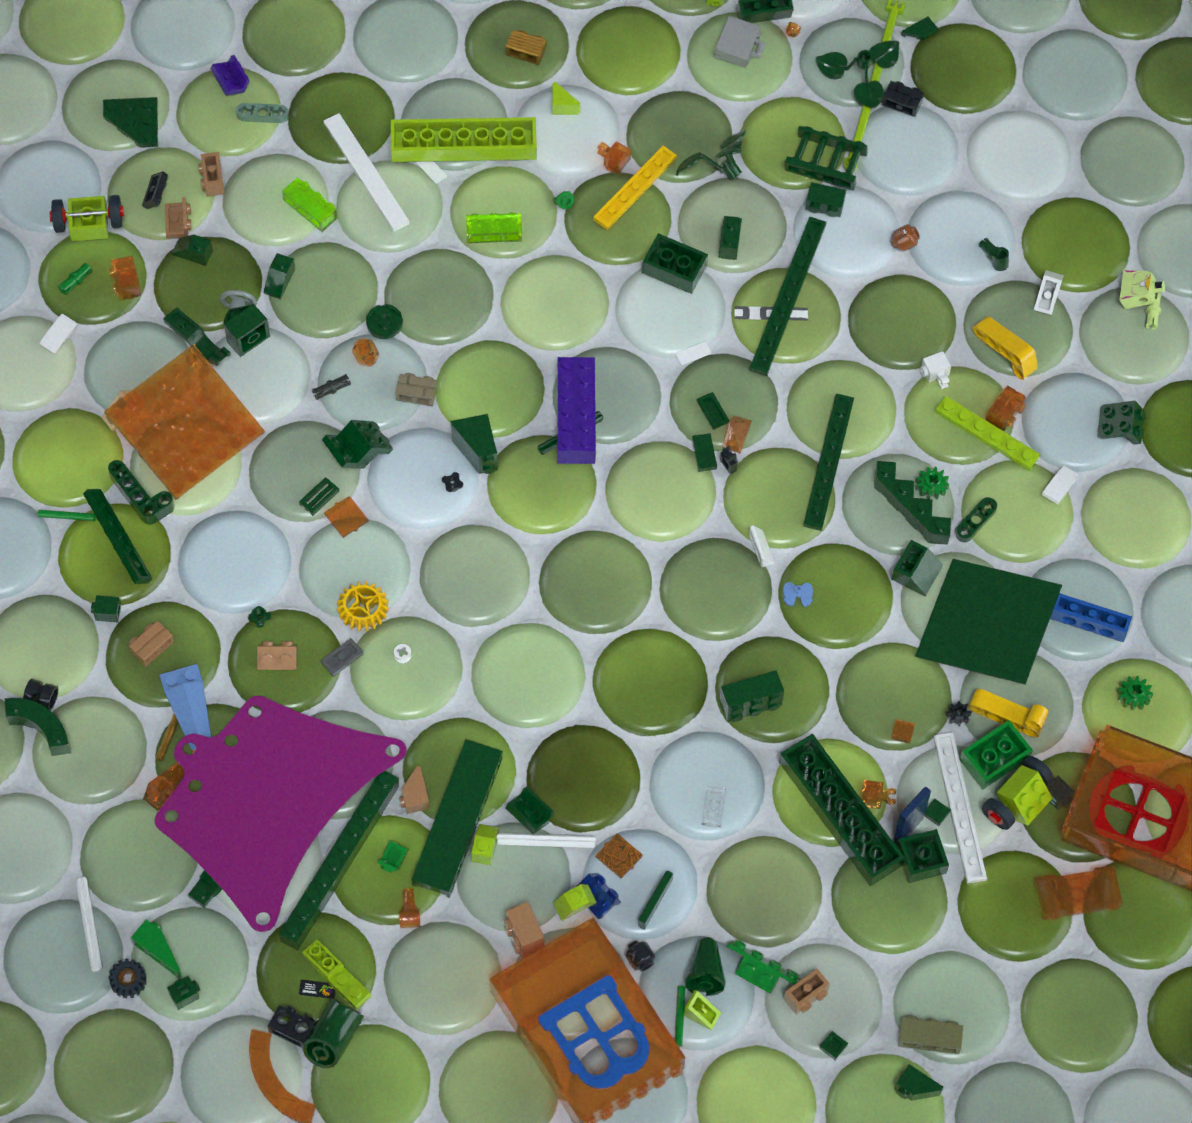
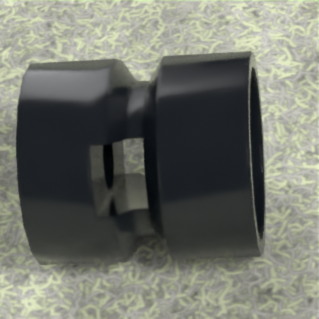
(42, 694)

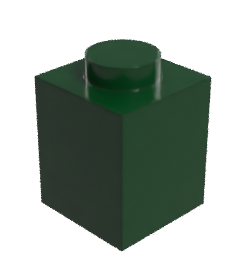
(106, 608)

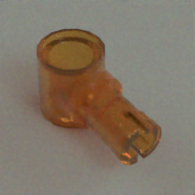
(409, 914)

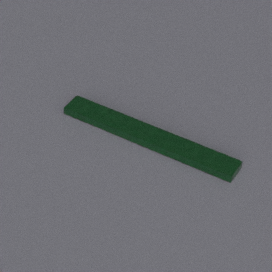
(828, 462)

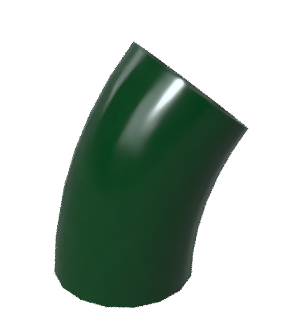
(331, 1034)

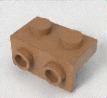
(177, 219)
(277, 656)

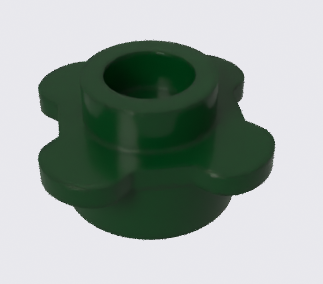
(259, 611)

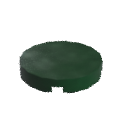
(384, 321)

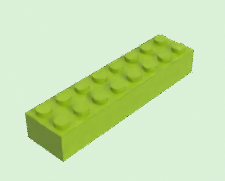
(463, 139)

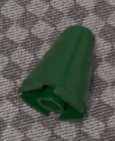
(706, 969)

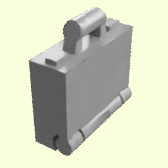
(738, 42)

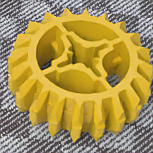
(374, 597)

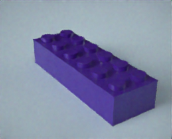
(576, 410)

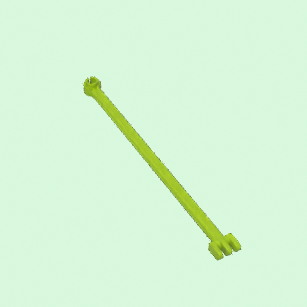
(893, 11)

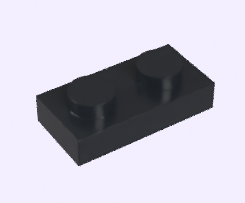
(154, 190)

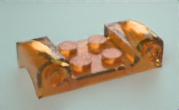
(1078, 893)

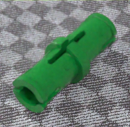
(75, 278)

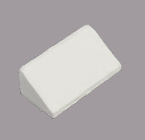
(761, 546)

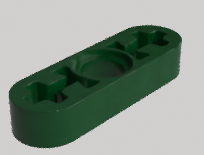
(977, 511)

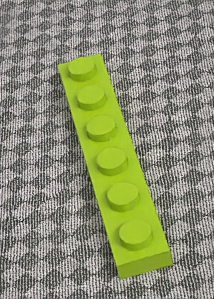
(987, 433)

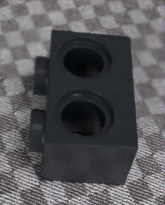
(289, 1031)

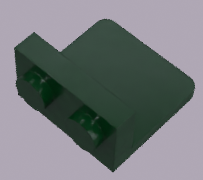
(1122, 420)

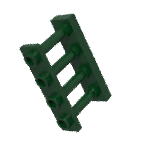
(826, 174)

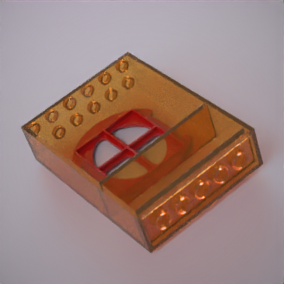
(1129, 759)

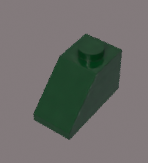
(193, 249)
(279, 275)
(917, 1085)

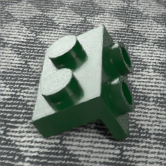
(530, 810)

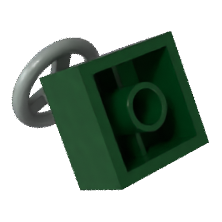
(243, 324)

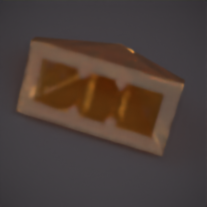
(737, 433)

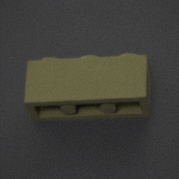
(930, 1035)

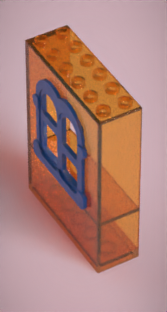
(562, 981)

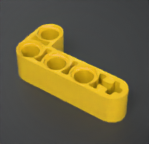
(1008, 345)
(1001, 710)

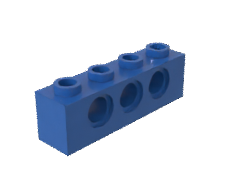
(1091, 617)

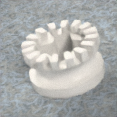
(405, 658)

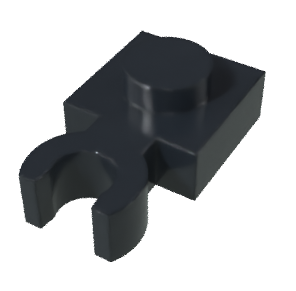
(729, 460)

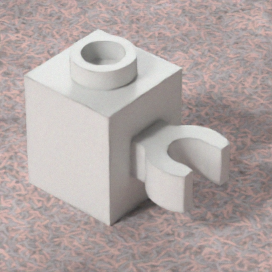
(936, 368)

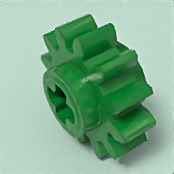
(925, 481)
(1127, 693)

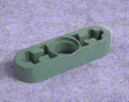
(248, 117)

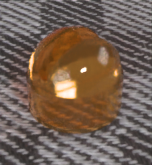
(793, 29)

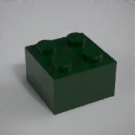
(923, 856)

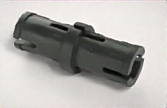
(331, 386)

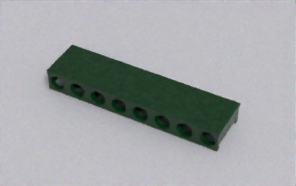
(457, 818)

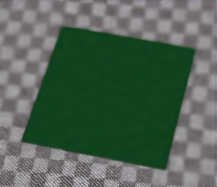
(989, 621)

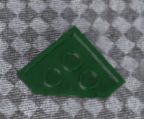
(134, 118)

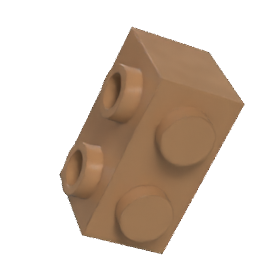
(212, 174)
(806, 991)

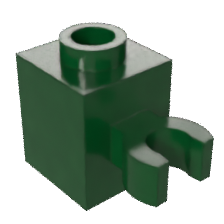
(183, 992)

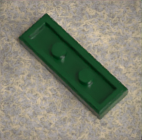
(655, 899)

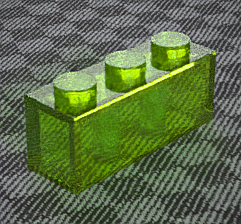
(310, 204)
(494, 228)

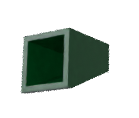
(476, 442)

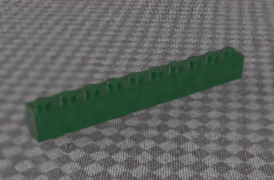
(339, 860)

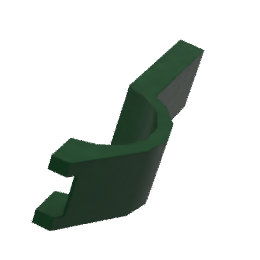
(194, 335)

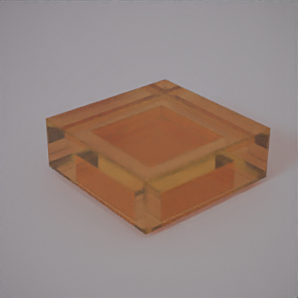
(903, 731)

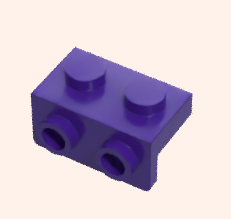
(230, 76)

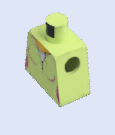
(1139, 288)

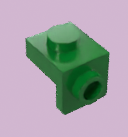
(393, 857)

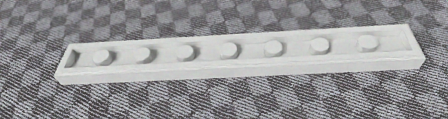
(366, 172)
(960, 808)

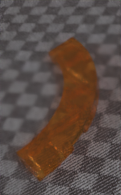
(270, 1085)

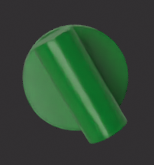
(564, 200)

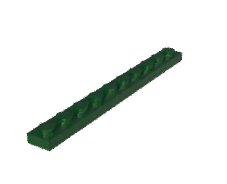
(788, 296)

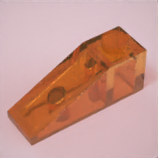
(163, 786)

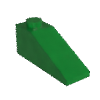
(153, 943)

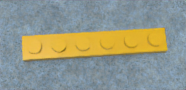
(635, 187)

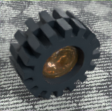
(117, 975)

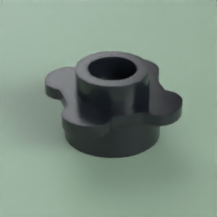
(456, 485)

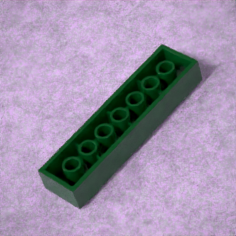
(841, 809)

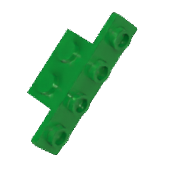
(760, 970)

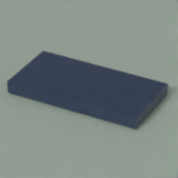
(912, 815)

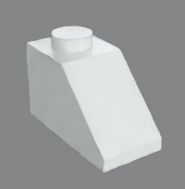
(1048, 292)

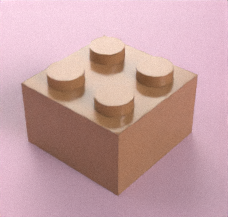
(524, 929)

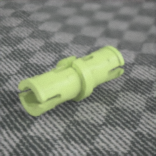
(1153, 311)

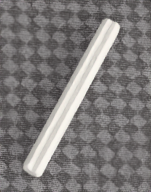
(545, 840)
(89, 925)

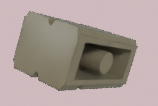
(416, 389)

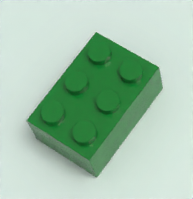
(995, 754)

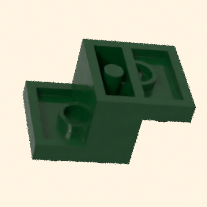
(357, 444)

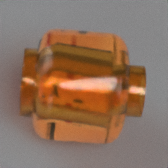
(365, 352)

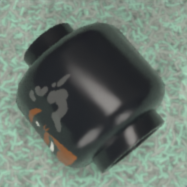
(640, 955)

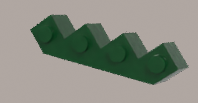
(915, 510)

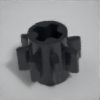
(964, 713)

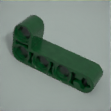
(136, 491)

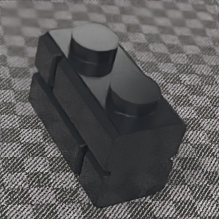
(903, 98)

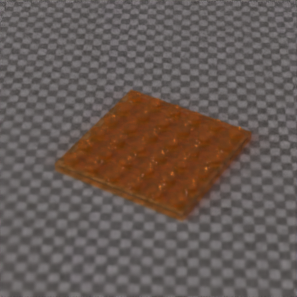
(184, 422)

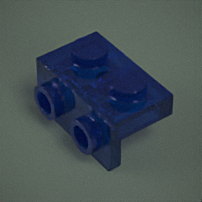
(604, 896)

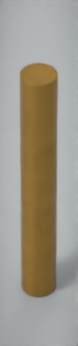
(167, 738)

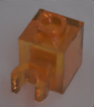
(615, 157)
(874, 794)

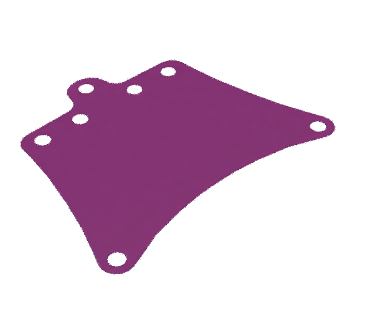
(267, 798)

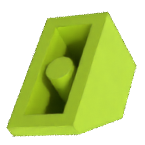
(484, 844)
(574, 901)

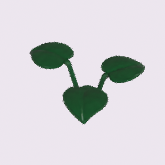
(868, 93)
(729, 166)

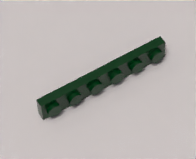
(117, 536)

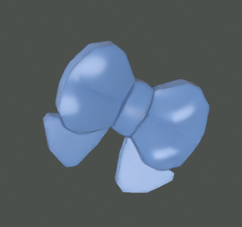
(791, 591)

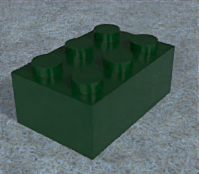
(674, 263)
(751, 696)

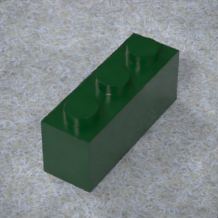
(764, 10)

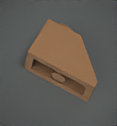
(414, 793)

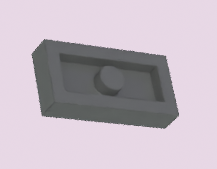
(342, 657)

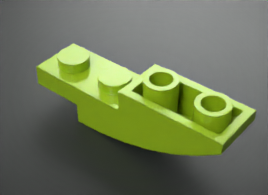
(336, 975)

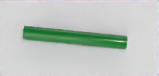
(66, 515)
(680, 1015)

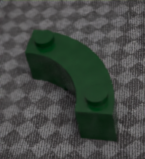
(36, 716)

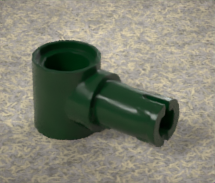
(998, 255)

